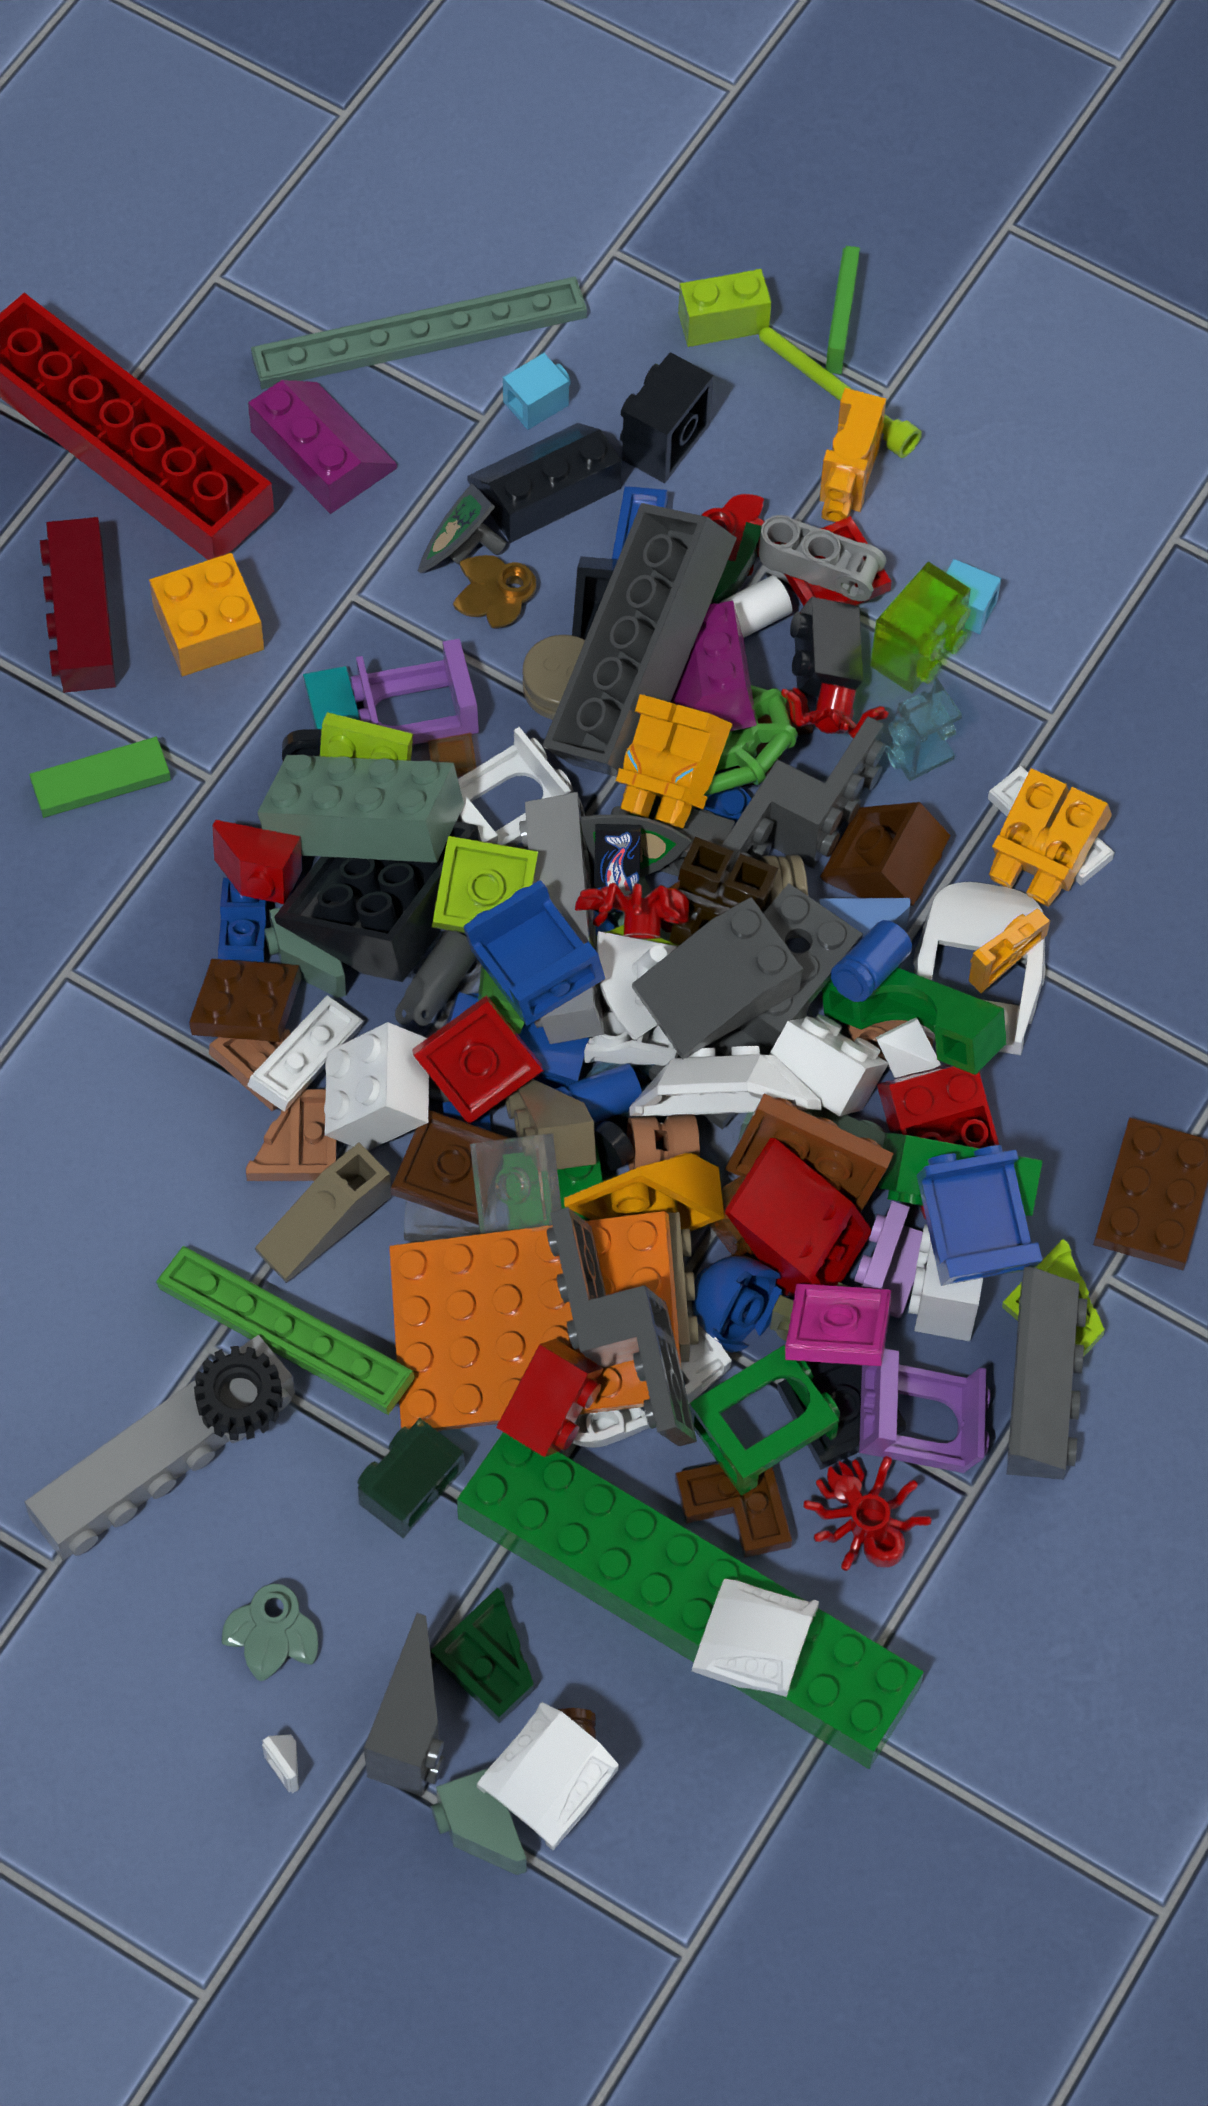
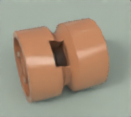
(677, 1133)

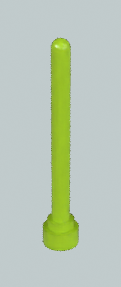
(900, 435)

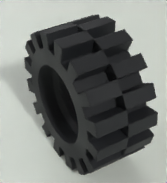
(230, 1367)

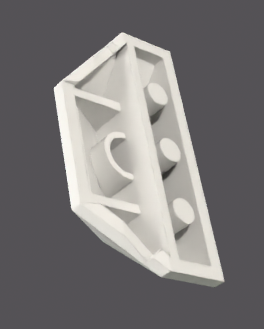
(721, 1085)

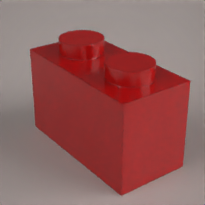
(551, 1398)

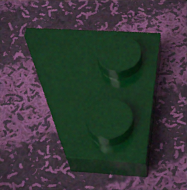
(487, 1658)

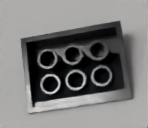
(370, 910)

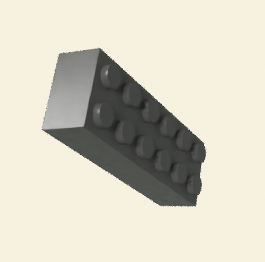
(639, 634)

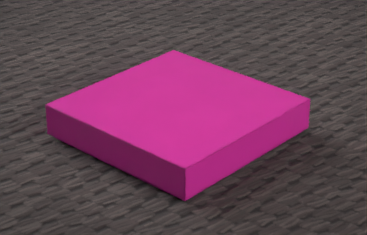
(838, 1325)

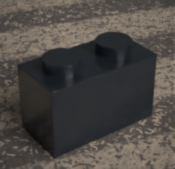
(827, 645)

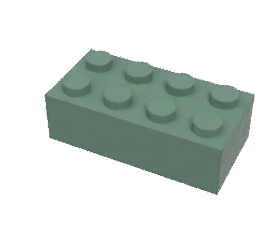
(364, 807)

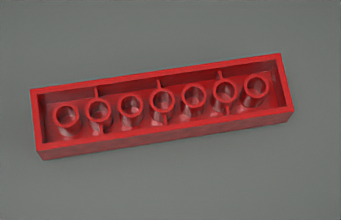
(128, 432)

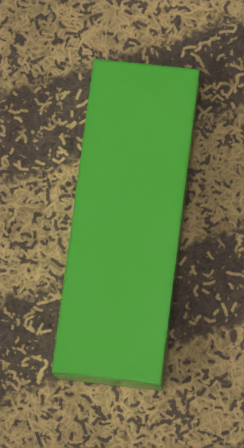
(842, 309)
(100, 777)

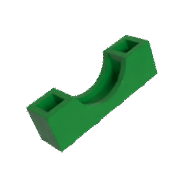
(964, 1026)

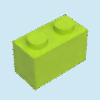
(724, 307)

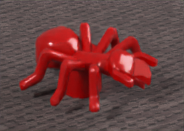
(833, 710)
(641, 915)
(869, 1515)

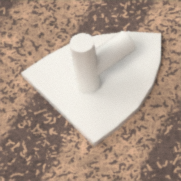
(623, 963)

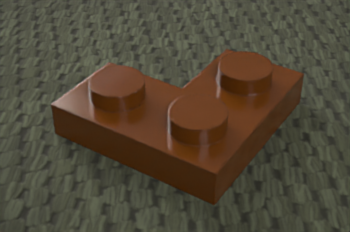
(757, 1514)

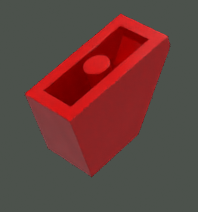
(258, 860)

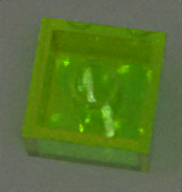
(921, 628)

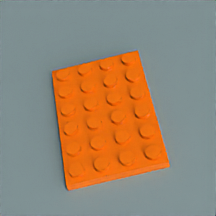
(484, 1303)

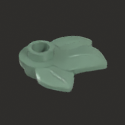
(269, 1638)

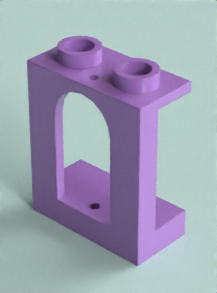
(449, 672)
(878, 1414)

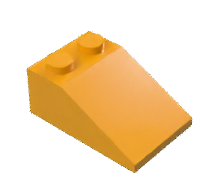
(671, 1185)

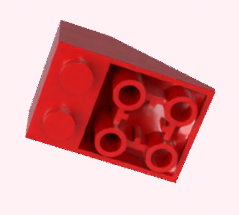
(939, 1106)
(796, 1220)

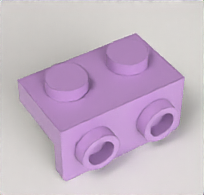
(893, 1259)

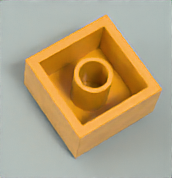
(207, 614)

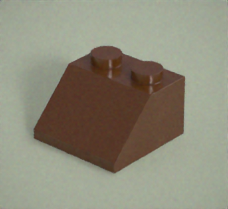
(887, 852)

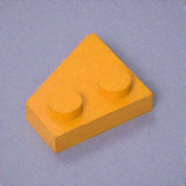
(1007, 948)

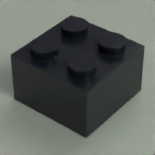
(666, 416)

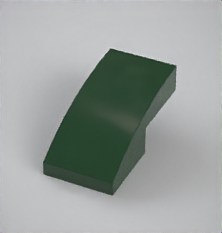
(738, 570)

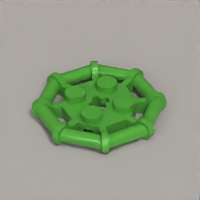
(742, 743)

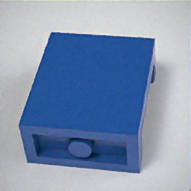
(533, 953)
(976, 1216)

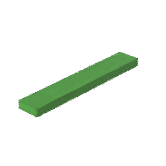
(286, 1330)

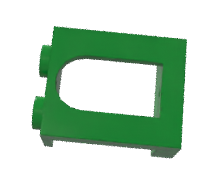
(746, 1465)

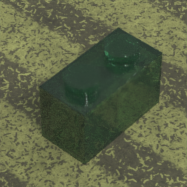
(410, 1477)

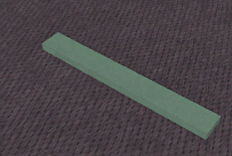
(419, 332)

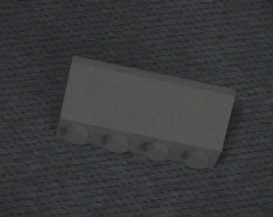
(1044, 1375)

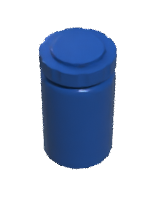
(871, 961)
(607, 1092)

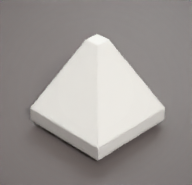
(907, 1049)
(281, 1755)

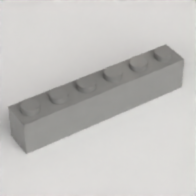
(565, 869)
(139, 1464)

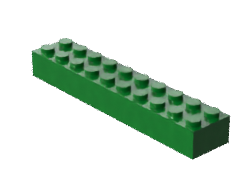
(667, 1585)

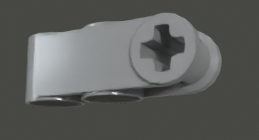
(842, 561)

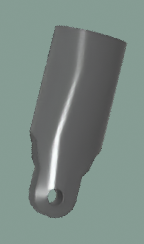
(436, 979)

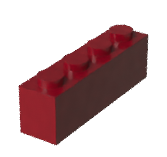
(79, 604)

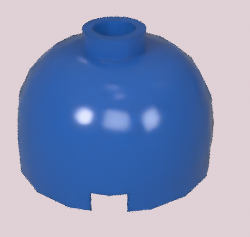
(735, 1299)

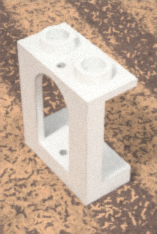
(522, 759)

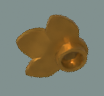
(490, 591)

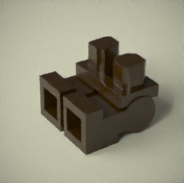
(714, 889)

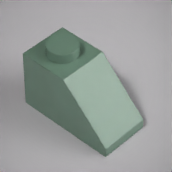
(315, 964)
(478, 1823)

